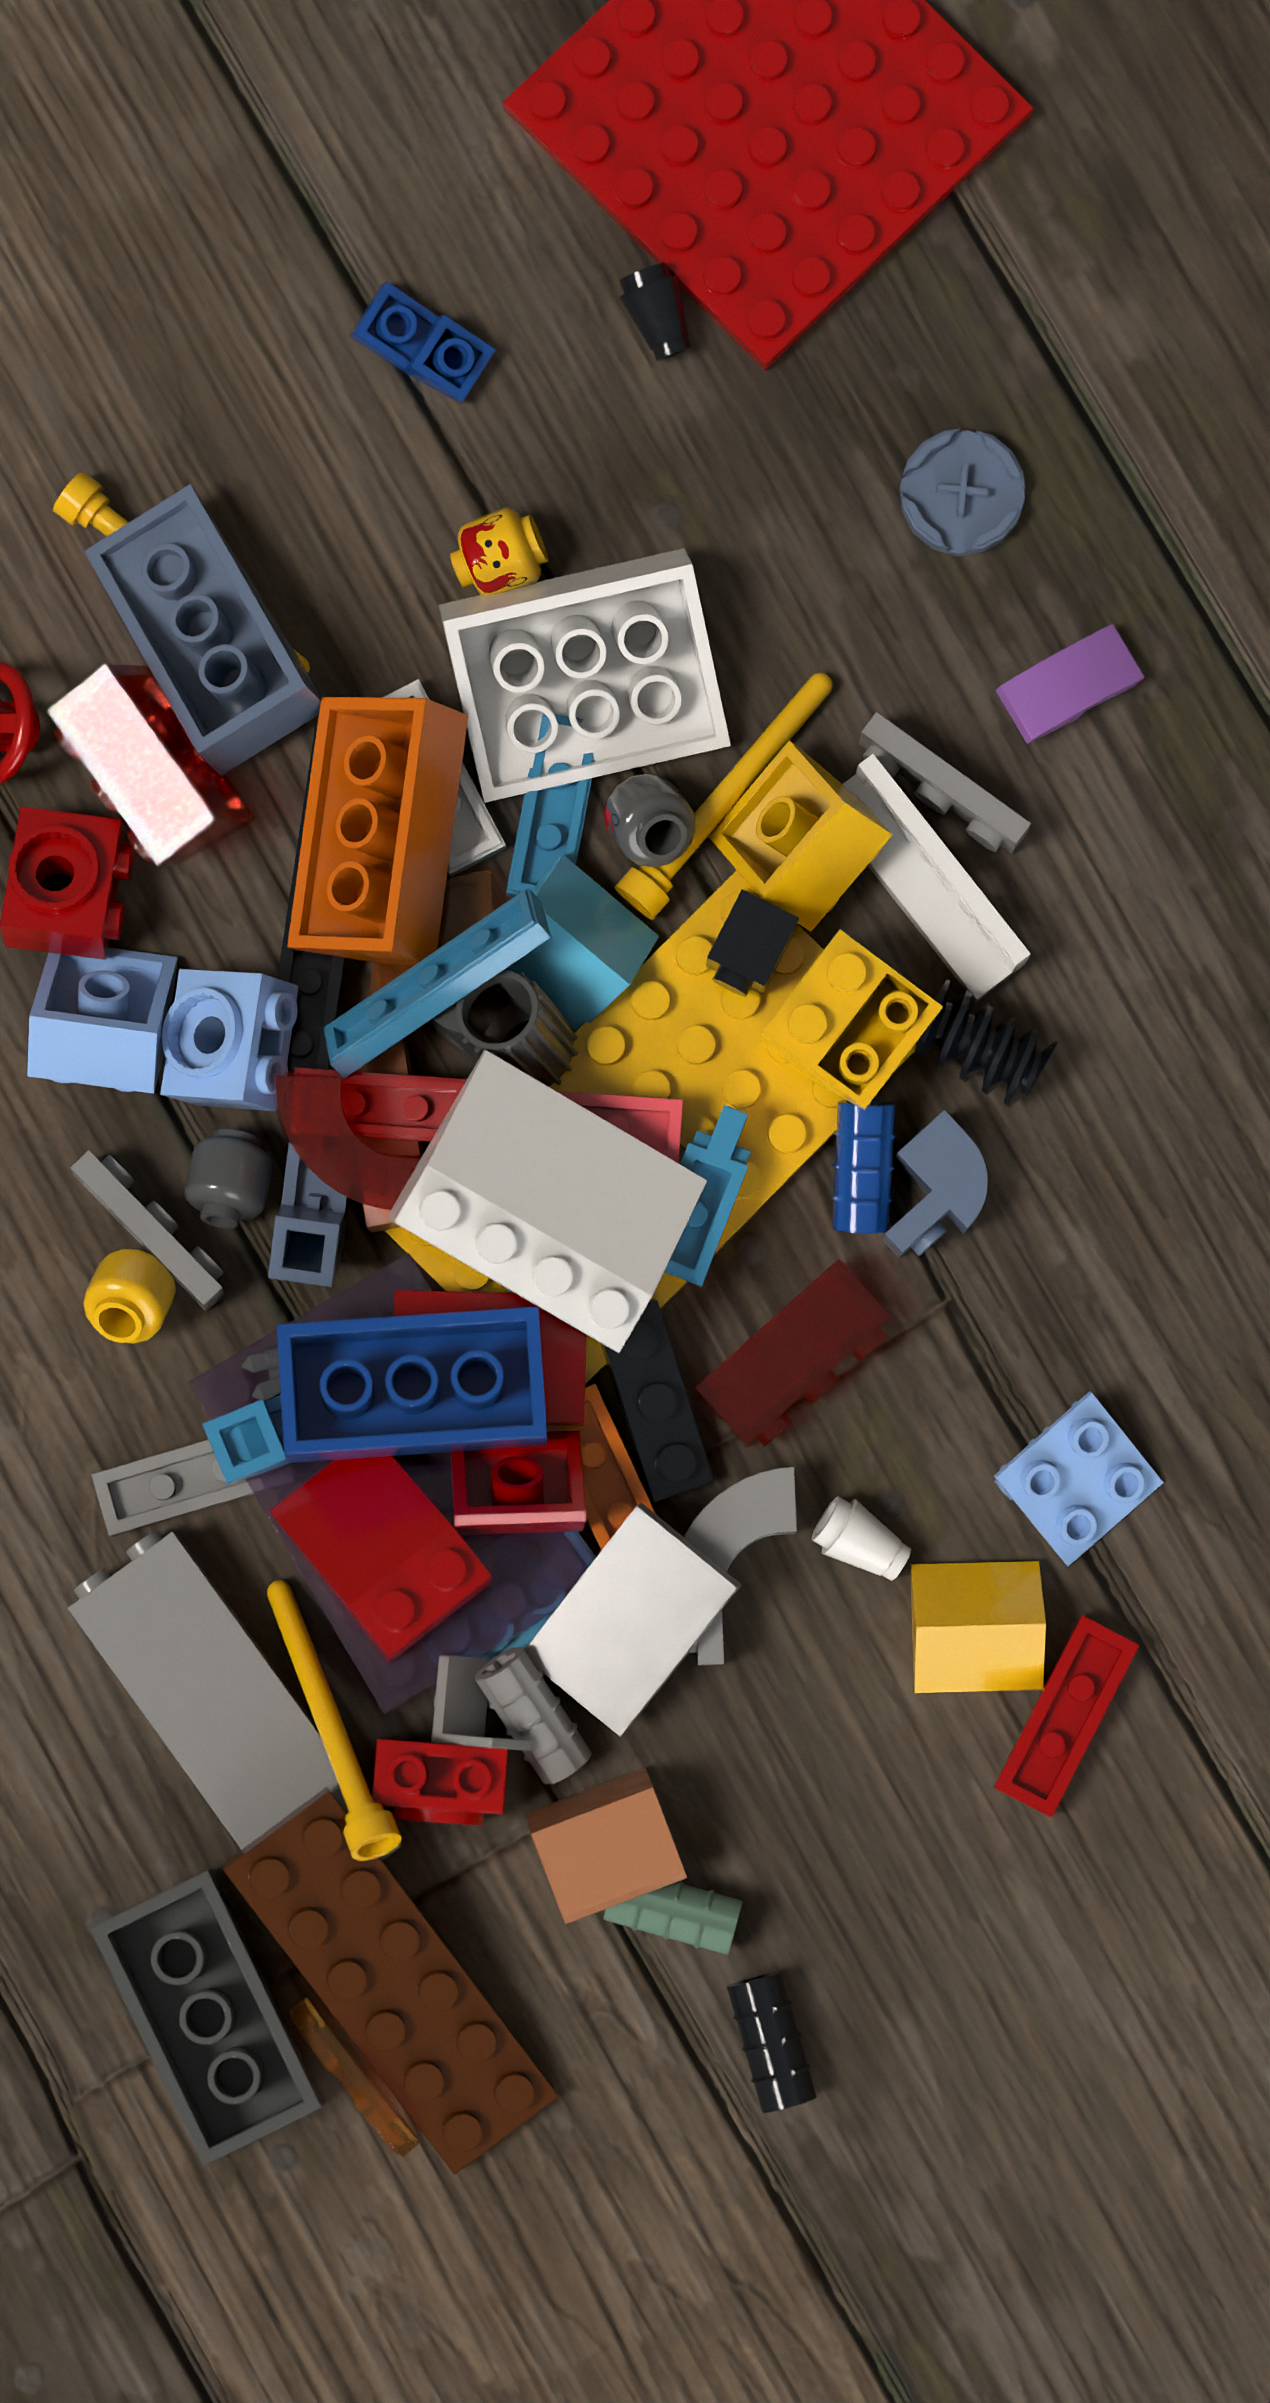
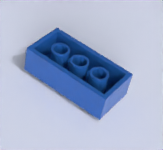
(411, 1385)

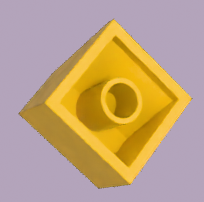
(799, 836)

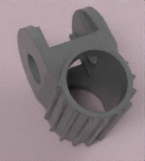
(525, 1034)

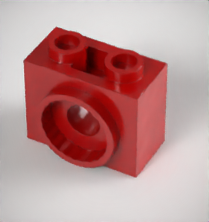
(86, 911)
(440, 1781)

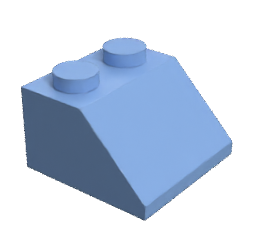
(101, 1019)

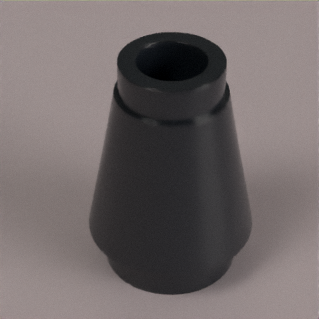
(657, 309)

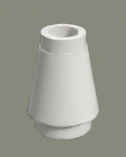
(860, 1539)

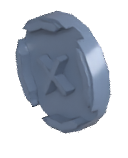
(962, 492)

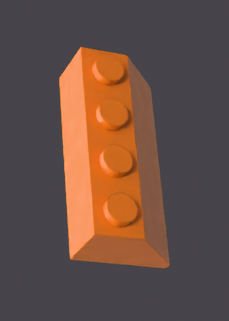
(378, 829)

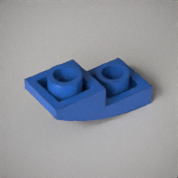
(422, 343)

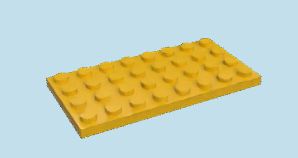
(699, 1044)

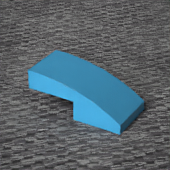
(248, 1440)

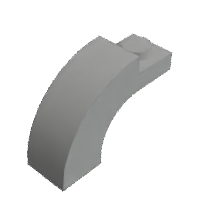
(732, 1521)

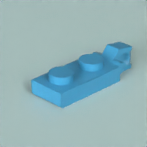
(724, 1168)

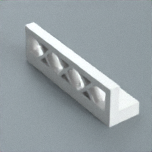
(937, 889)

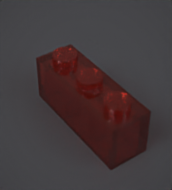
(794, 1356)

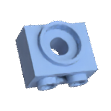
(227, 1038)

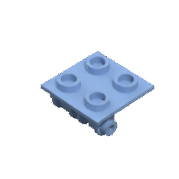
(1078, 1478)

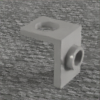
(463, 1706)

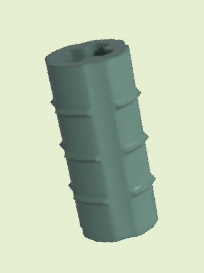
(682, 1915)

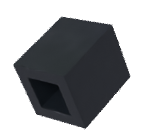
(750, 945)

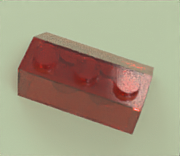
(147, 765)

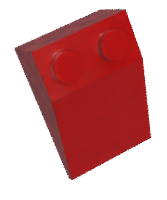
(382, 1550)

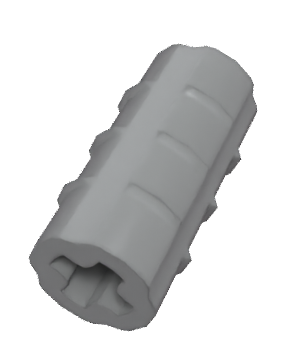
(533, 1714)

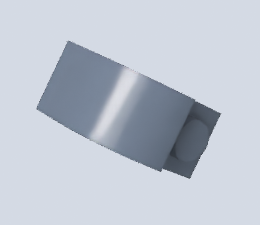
(951, 1175)
(307, 1228)

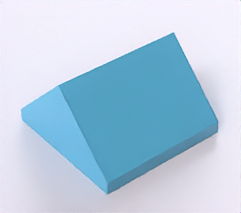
(591, 948)

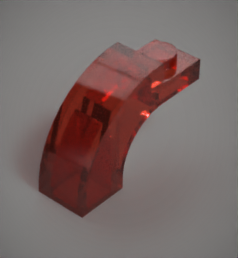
(320, 1136)

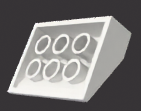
(593, 645)
(549, 1201)

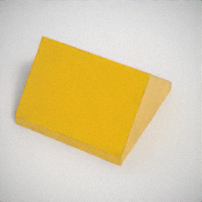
(977, 1627)

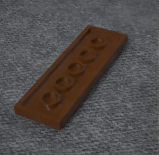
(390, 1982)

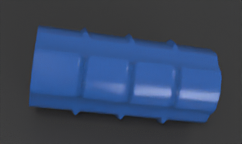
(863, 1167)

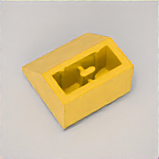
(850, 1021)

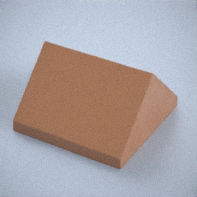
(605, 1845)

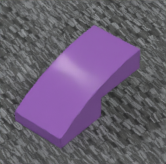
(1069, 683)

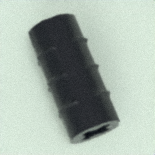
(771, 2042)

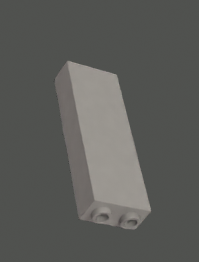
(205, 1687)

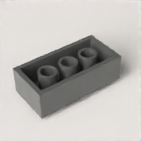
(208, 2016)

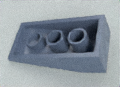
(204, 631)

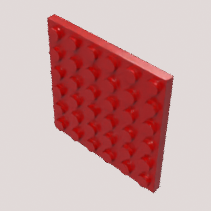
(767, 141)

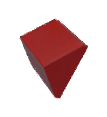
(520, 1488)

